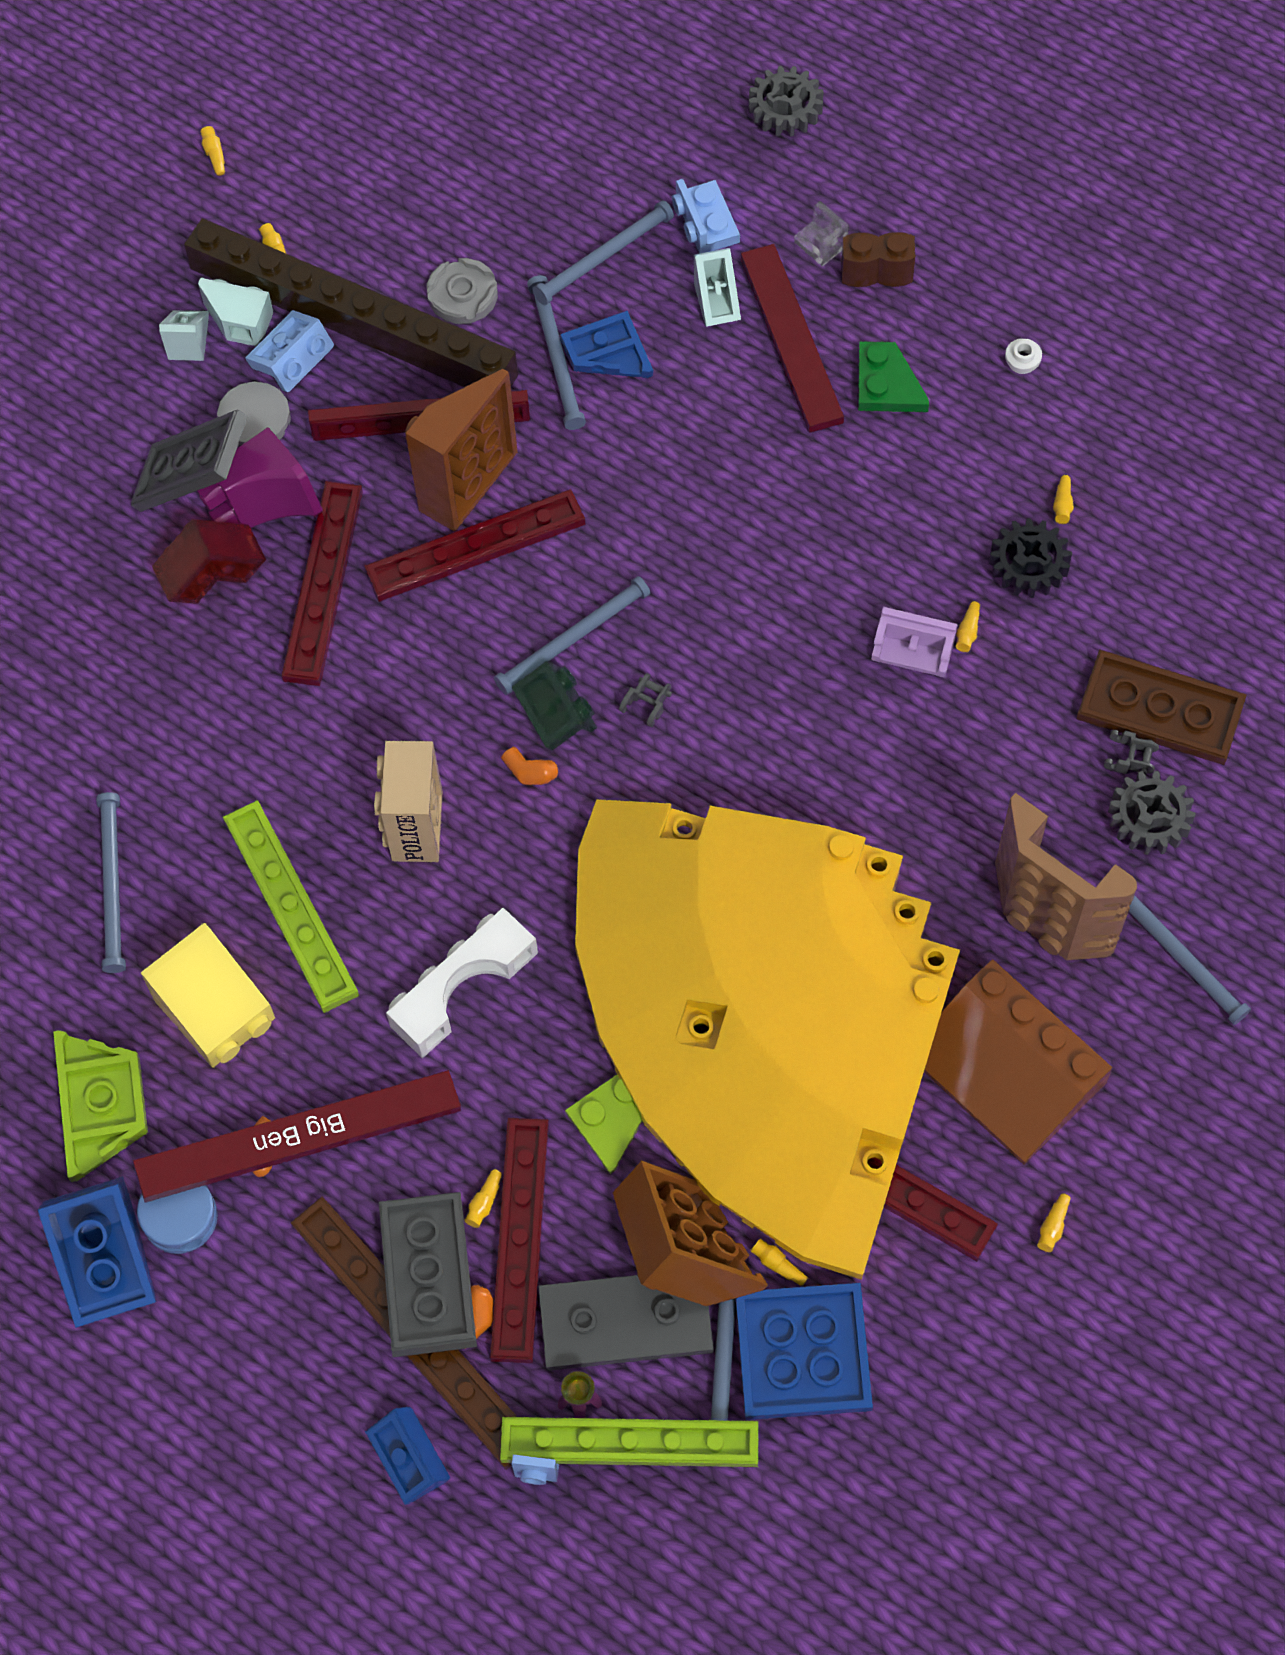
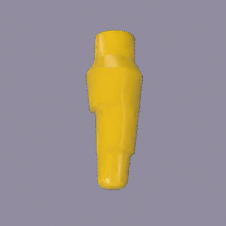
(213, 149)
(271, 237)
(1063, 501)
(968, 628)
(482, 1201)
(1053, 1225)
(776, 1260)

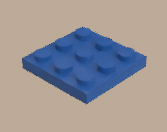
(803, 1351)

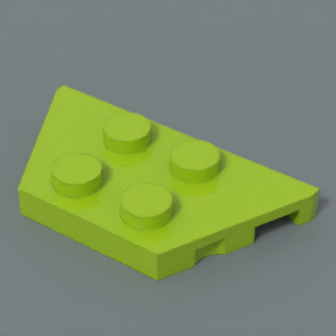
(98, 1101)

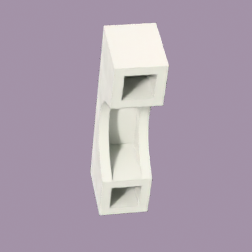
(497, 948)

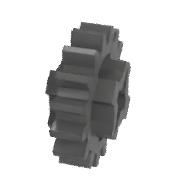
(786, 101)
(1150, 829)

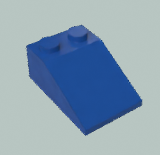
(98, 1251)

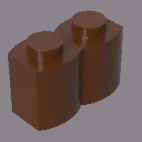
(877, 259)

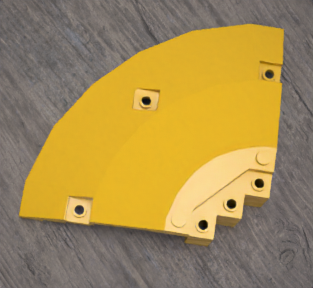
(809, 1000)

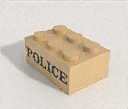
(409, 801)

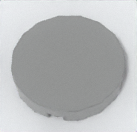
(462, 291)
(263, 406)

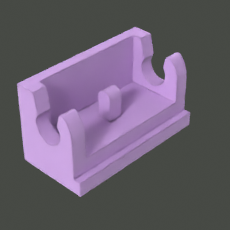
(914, 642)

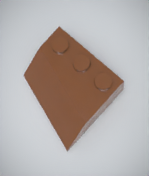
(681, 1238)

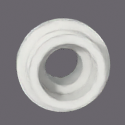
(1023, 364)

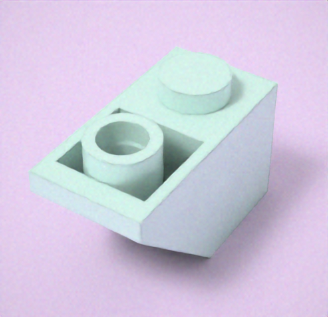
(237, 310)

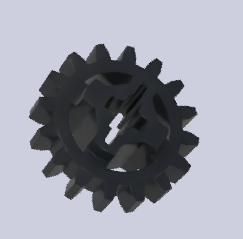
(1031, 563)

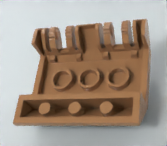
(1050, 898)

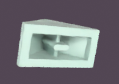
(716, 287)
(185, 334)

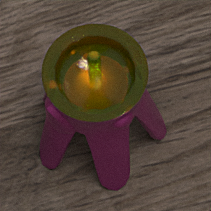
(578, 1391)

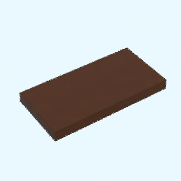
(1162, 706)

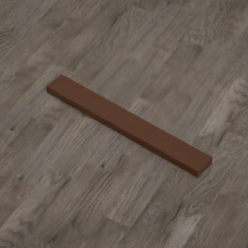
(365, 1279)

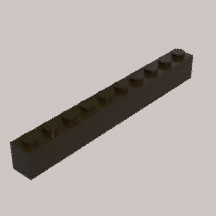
(347, 306)

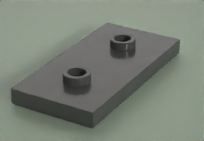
(189, 461)
(427, 1274)
(618, 1323)

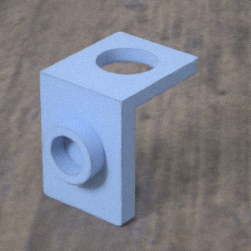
(534, 1469)

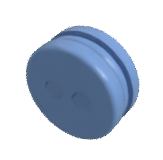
(179, 1220)

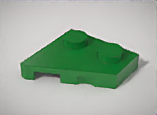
(887, 380)

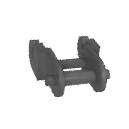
(635, 694)
(1133, 743)

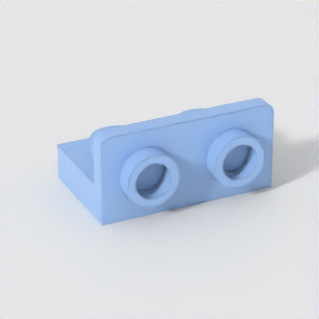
(705, 216)
(291, 349)

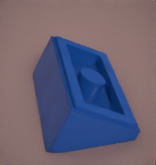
(407, 1454)

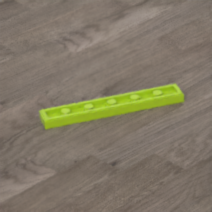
(291, 906)
(632, 1441)

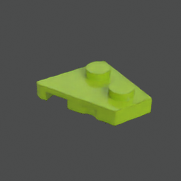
(607, 1121)

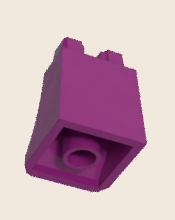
(261, 485)

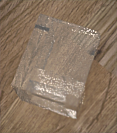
(823, 236)

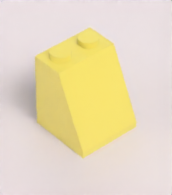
(208, 996)

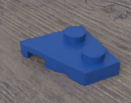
(607, 348)

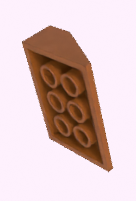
(461, 448)
(1012, 1062)

